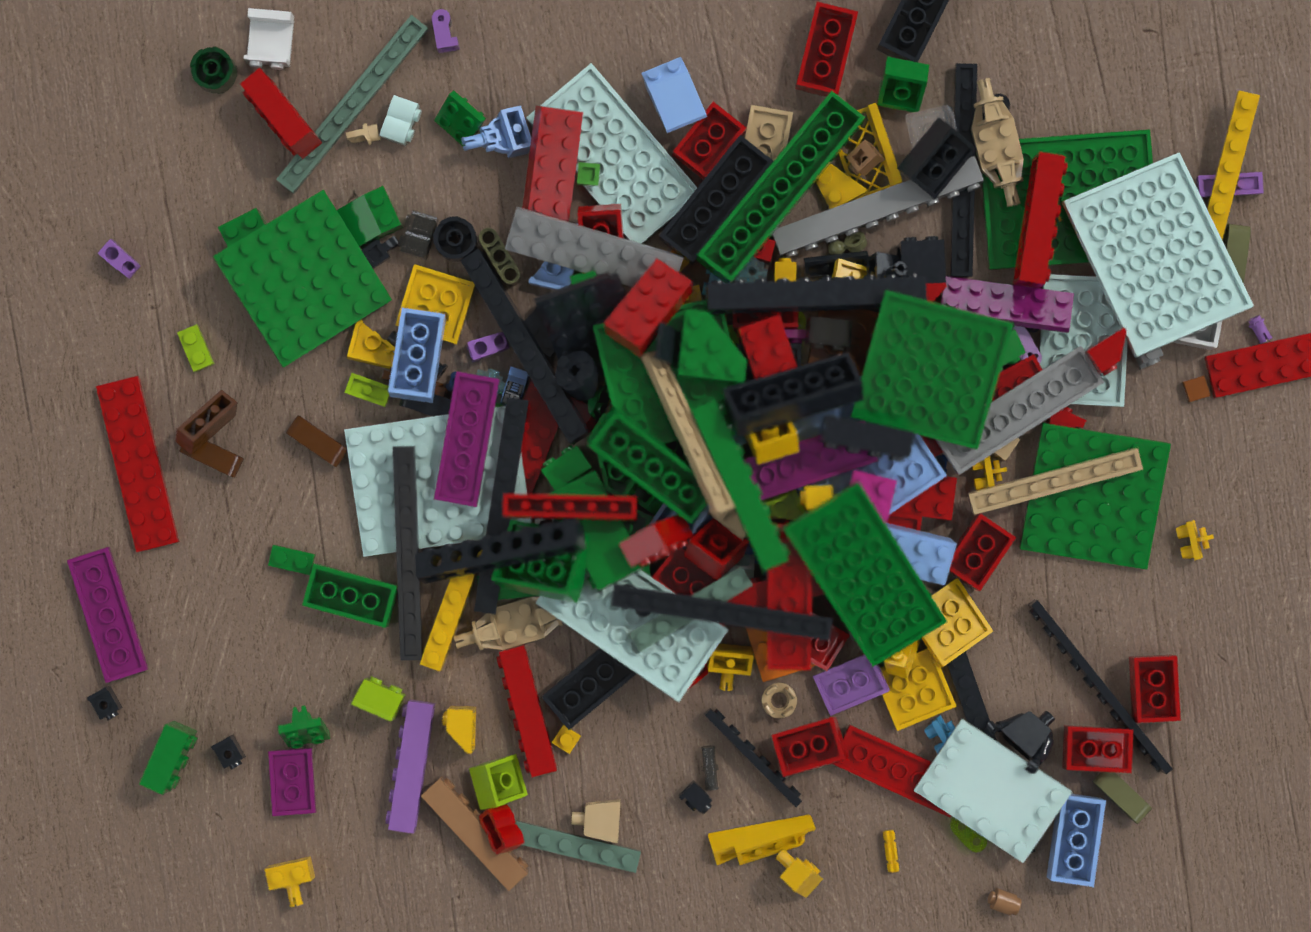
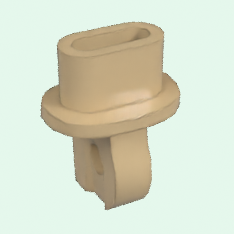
(368, 133)

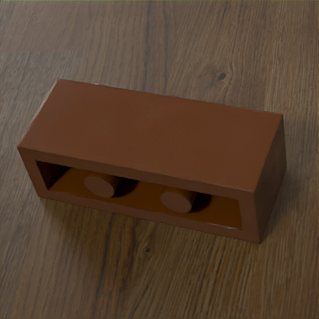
(206, 422)

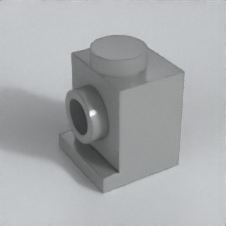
(1149, 358)

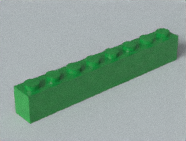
(737, 480)

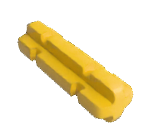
(891, 851)

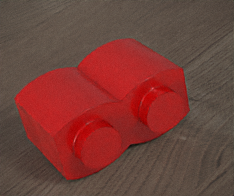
(501, 829)

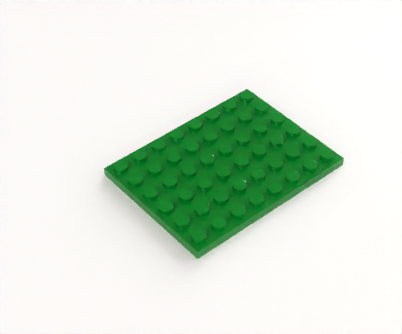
(1091, 163)

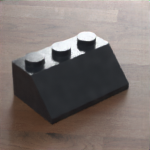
(936, 158)

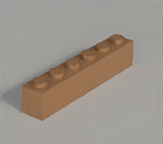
(466, 825)

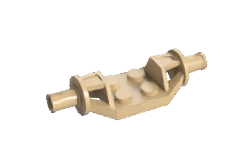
(997, 143)
(510, 626)

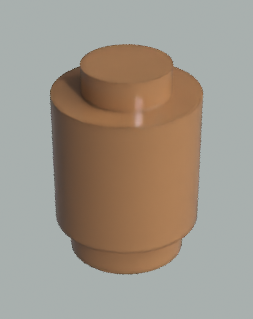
(1004, 902)

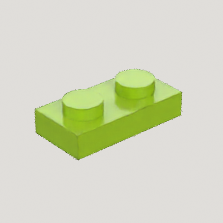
(195, 348)
(368, 390)

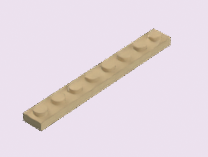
(688, 434)
(1055, 481)

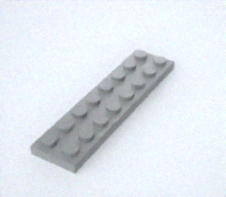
(583, 247)
(1028, 406)

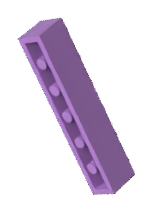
(411, 766)

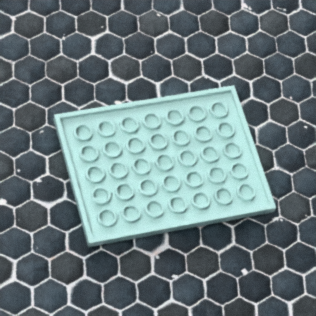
(1157, 254)
(438, 521)

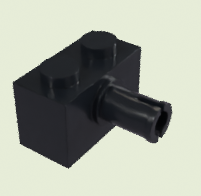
(885, 264)

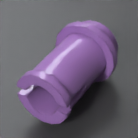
(1259, 329)

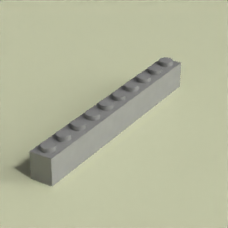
(868, 211)

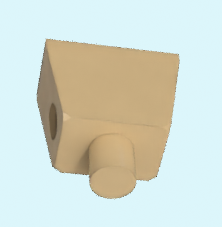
(600, 819)

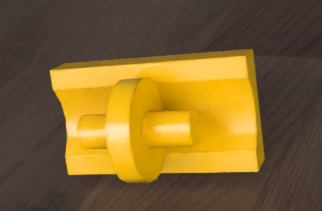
(988, 480)
(1193, 550)

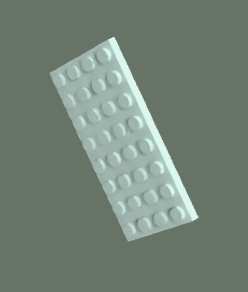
(631, 160)
(668, 663)

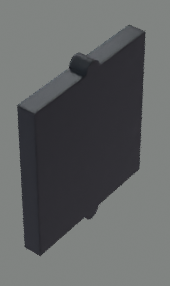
(668, 344)

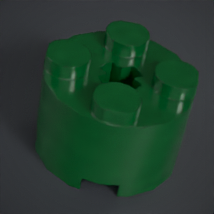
(219, 81)

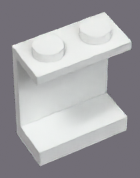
(269, 38)

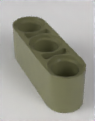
(1237, 244)
(498, 246)
(1122, 795)

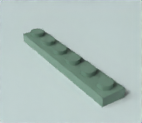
(665, 624)
(579, 847)

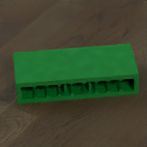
(604, 555)

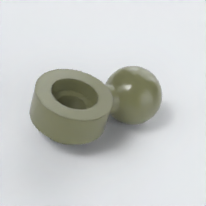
(853, 243)

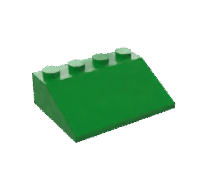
(550, 577)

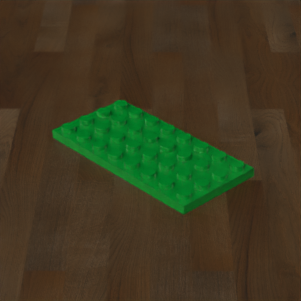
(865, 573)

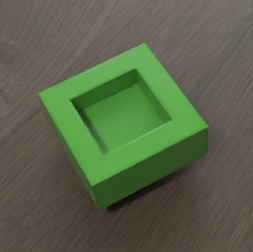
(588, 174)

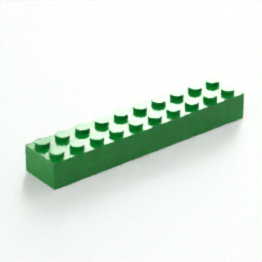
(780, 188)

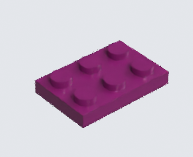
(292, 781)

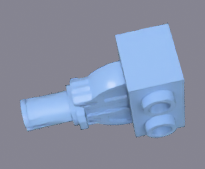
(504, 134)

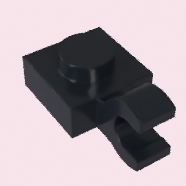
(378, 252)

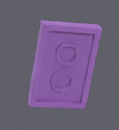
(850, 684)

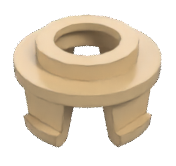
(790, 705)

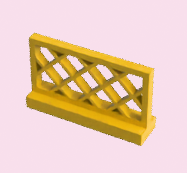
(884, 147)

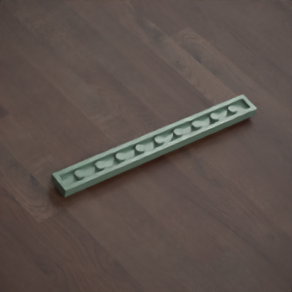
(355, 101)

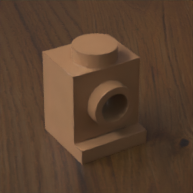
(864, 158)

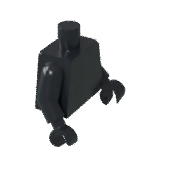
(1027, 735)

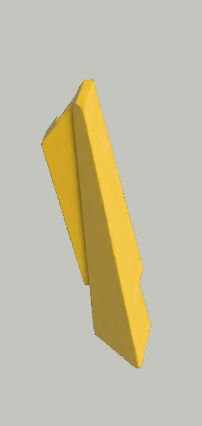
(760, 840)

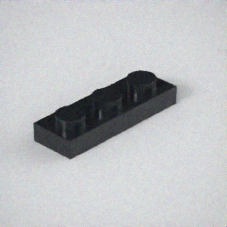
(823, 266)

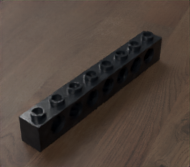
(571, 541)

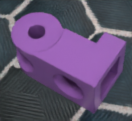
(441, 25)
(119, 258)
(487, 346)

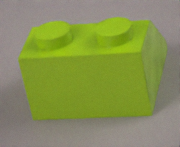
(378, 698)
(498, 782)

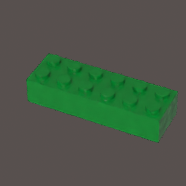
(648, 463)

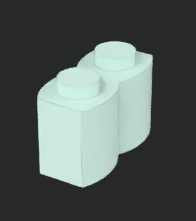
(399, 120)

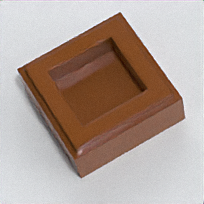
(1196, 388)

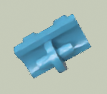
(940, 728)

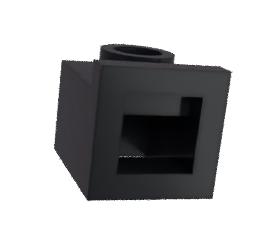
(105, 694)
(231, 744)
(696, 798)

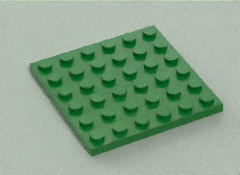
(302, 278)
(932, 369)
(633, 389)
(1100, 520)

